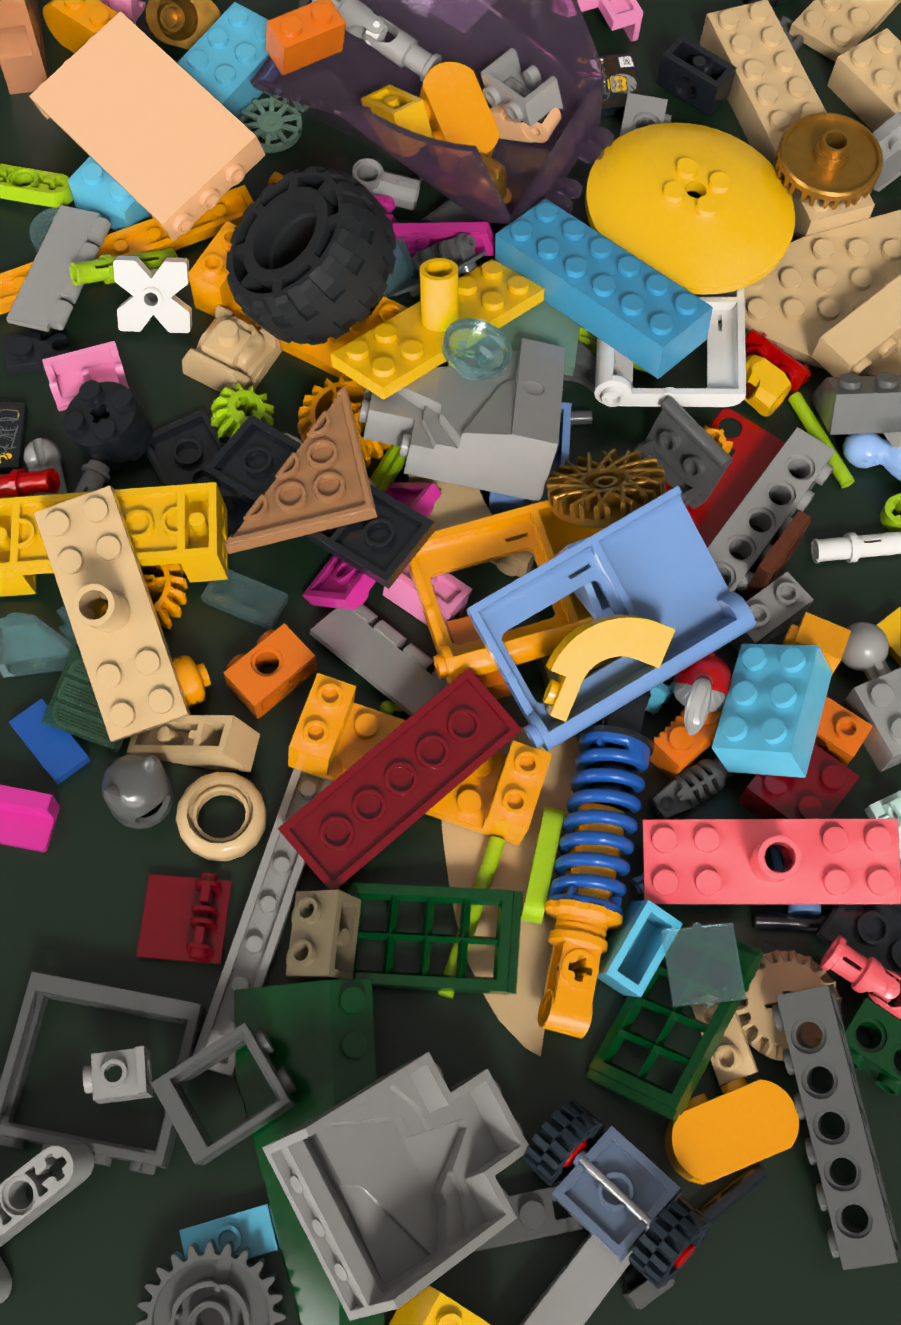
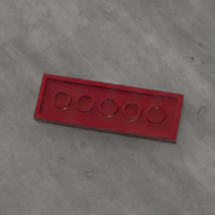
(399, 780)

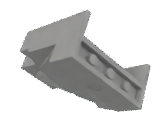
(478, 432)
(400, 1181)

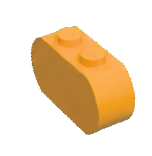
(76, 20)
(458, 107)
(731, 1130)

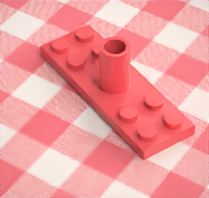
(727, 866)

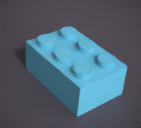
(773, 709)

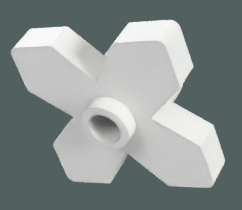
(153, 294)

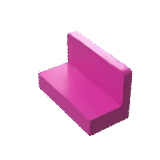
(27, 818)

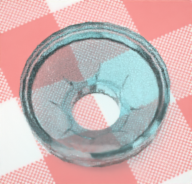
(480, 342)

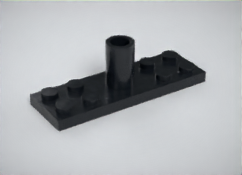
(373, 546)

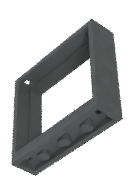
(45, 987)

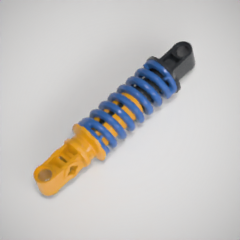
(586, 892)

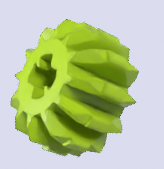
(234, 408)

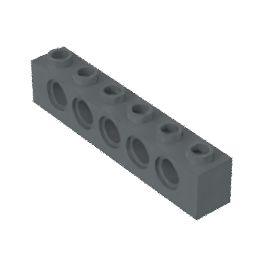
(855, 1245)

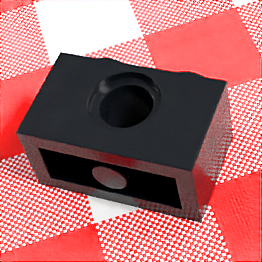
(695, 75)

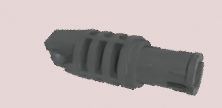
(690, 788)

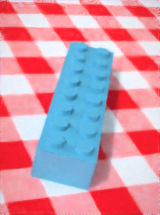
(222, 64)

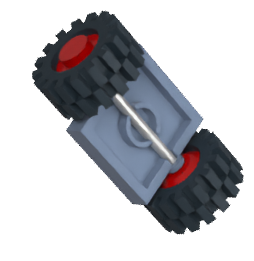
(617, 1193)

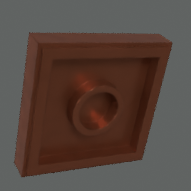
(778, 555)

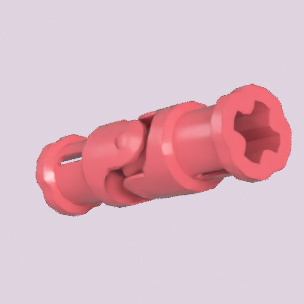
(864, 975)

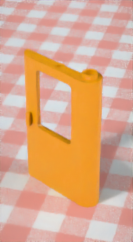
(487, 541)

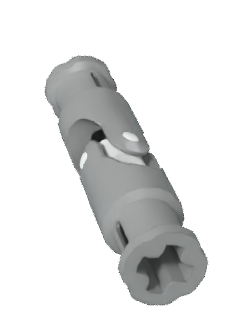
(372, 29)

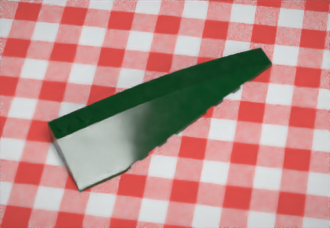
(328, 1048)

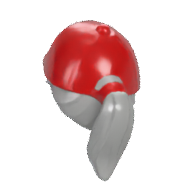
(702, 690)

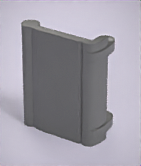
(686, 453)

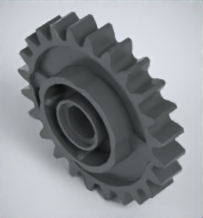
(212, 1281)

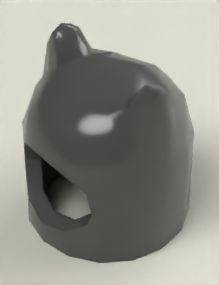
(135, 787)

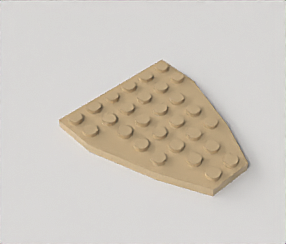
(823, 283)

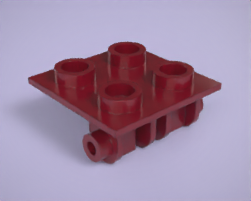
(184, 918)

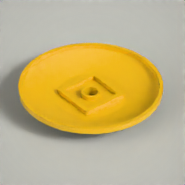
(700, 243)

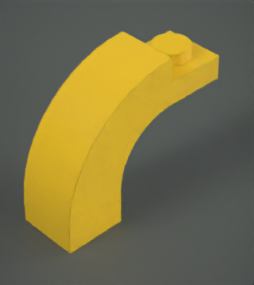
(595, 642)

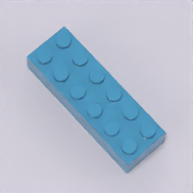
(604, 288)

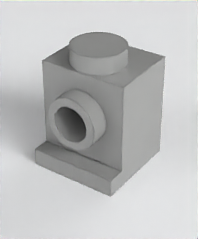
(135, 1077)

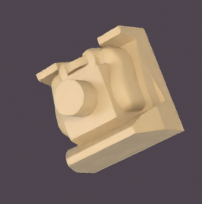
(231, 353)

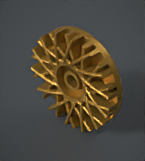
(829, 159)
(604, 491)

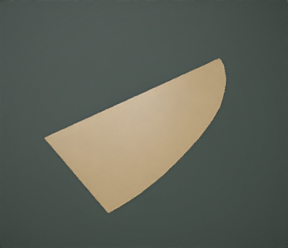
(463, 857)

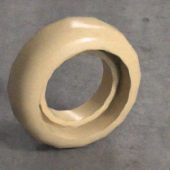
(211, 786)

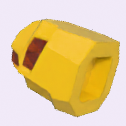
(765, 385)

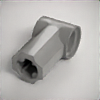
(401, 188)

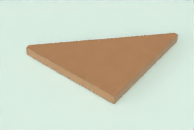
(315, 487)

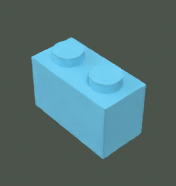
(636, 948)

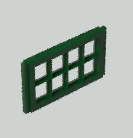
(506, 940)
(644, 1091)

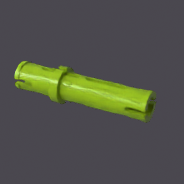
(103, 269)

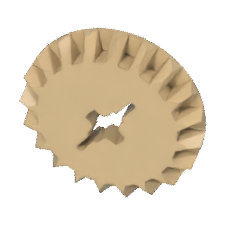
(779, 974)

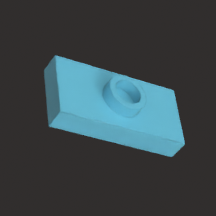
(245, 1228)

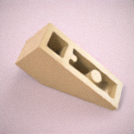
(201, 742)

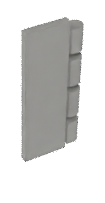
(48, 286)
(378, 658)

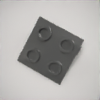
(458, 249)

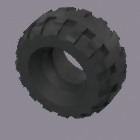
(311, 256)

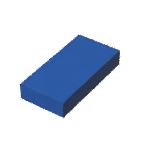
(52, 748)

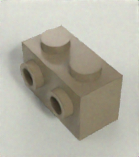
(323, 936)

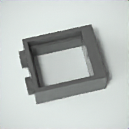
(185, 1118)

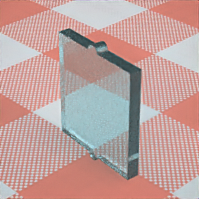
(703, 965)

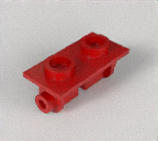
(794, 370)

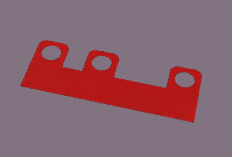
(752, 455)

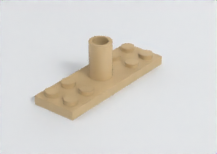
(840, 24)
(126, 646)

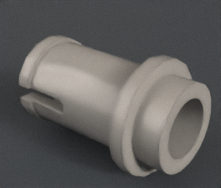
(93, 477)

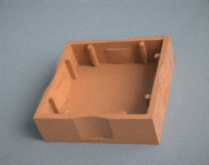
(22, 45)

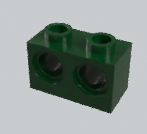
(886, 1041)

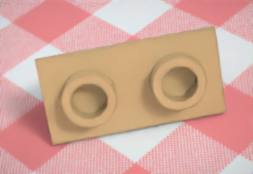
(733, 1055)

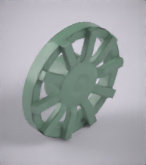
(271, 124)

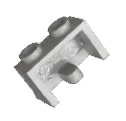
(518, 92)

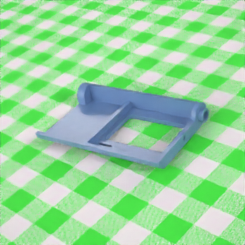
(646, 568)

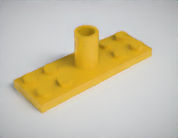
(412, 340)

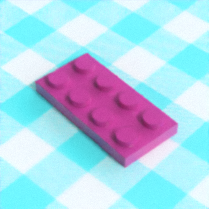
(343, 585)

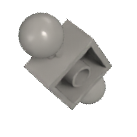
(880, 697)

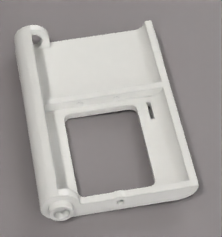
(724, 364)

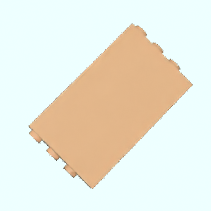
(149, 125)

